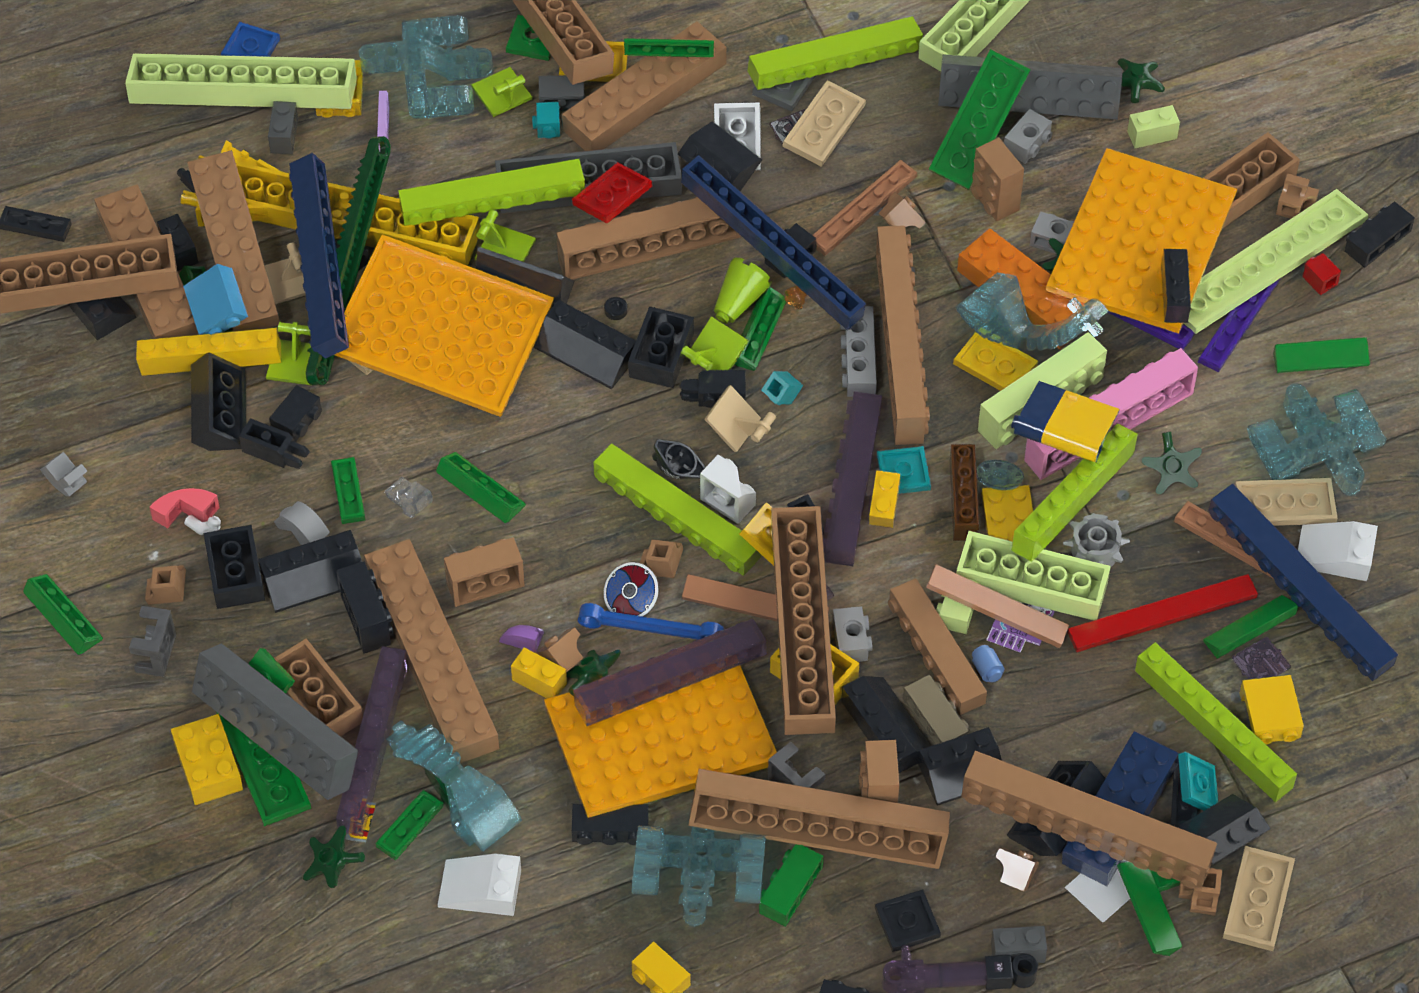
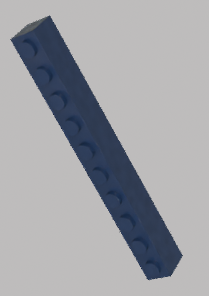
(773, 242)
(318, 256)
(1302, 582)

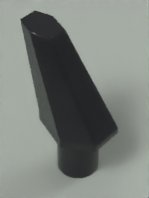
(186, 179)

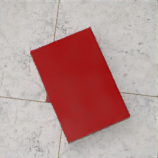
(612, 192)

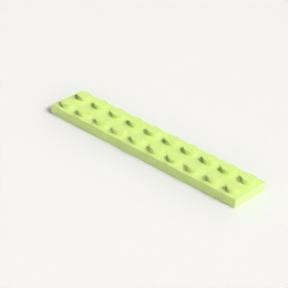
(1273, 257)

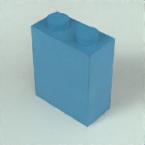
(215, 300)

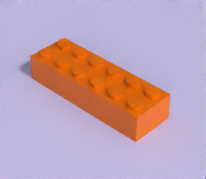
(994, 254)

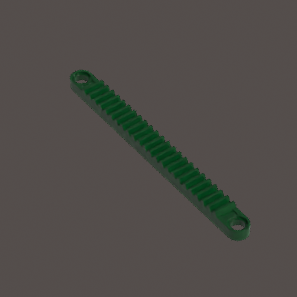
(354, 238)

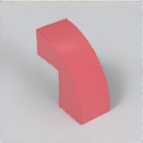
(191, 501)

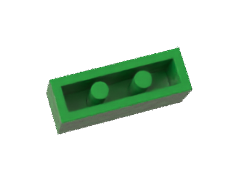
(790, 884)

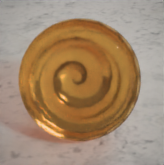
(795, 297)

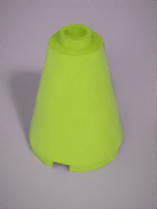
(740, 289)

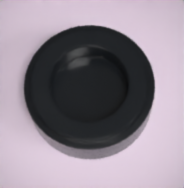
(615, 308)

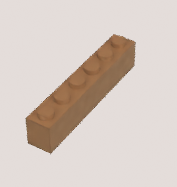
(937, 646)

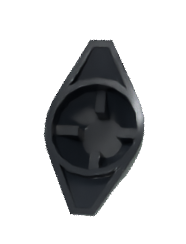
(677, 460)

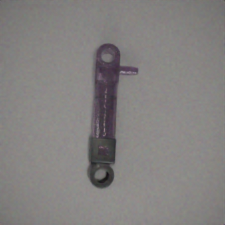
(993, 972)

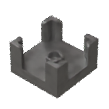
(157, 642)
(784, 772)

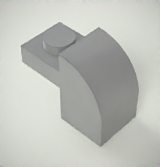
(64, 474)
(302, 523)

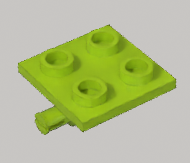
(502, 91)
(504, 240)
(716, 347)
(293, 356)

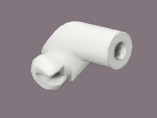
(199, 527)

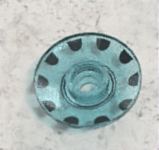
(999, 474)

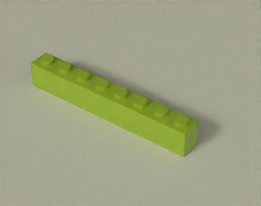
(834, 53)
(491, 192)
(1073, 494)
(675, 509)
(1215, 722)

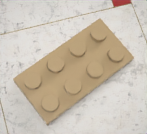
(824, 123)
(1292, 500)
(1259, 898)

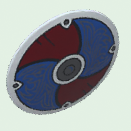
(631, 589)

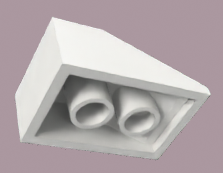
(742, 123)
(1339, 548)
(481, 884)

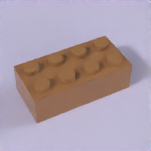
(320, 689)

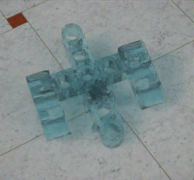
(421, 52)
(1286, 460)
(655, 849)

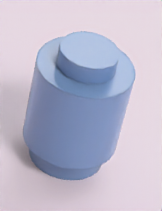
(987, 663)

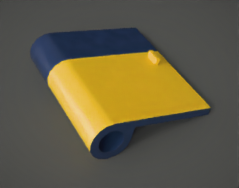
(1065, 421)

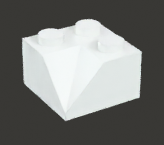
(724, 491)

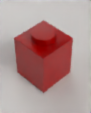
(1321, 273)

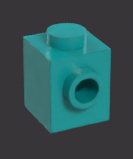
(547, 120)
(782, 387)

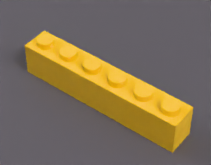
(237, 347)

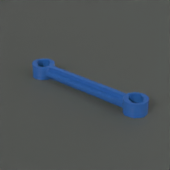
(594, 616)

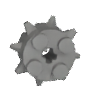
(1096, 540)

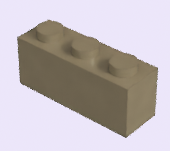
(934, 711)

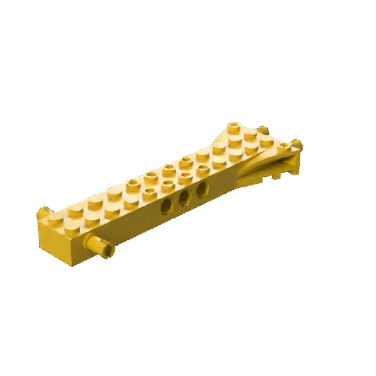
(271, 202)

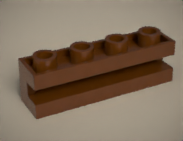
(963, 490)

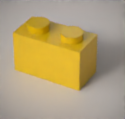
(884, 499)
(538, 674)
(659, 971)

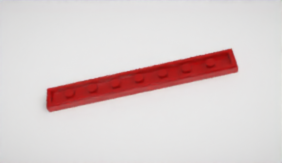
(1162, 613)

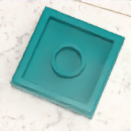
(910, 465)
(1197, 781)

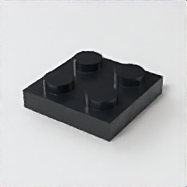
(907, 920)

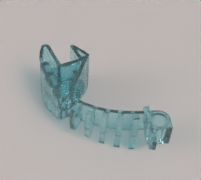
(1000, 315)
(476, 803)

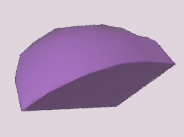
(523, 636)

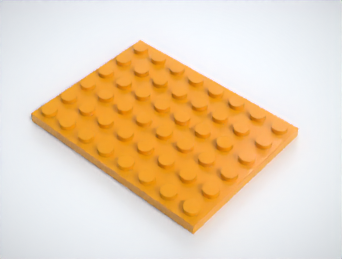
(1125, 226)
(442, 325)
(662, 743)

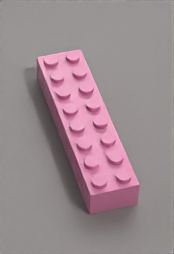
(1137, 397)

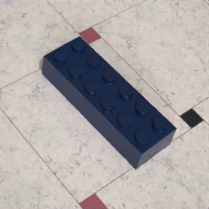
(1132, 783)

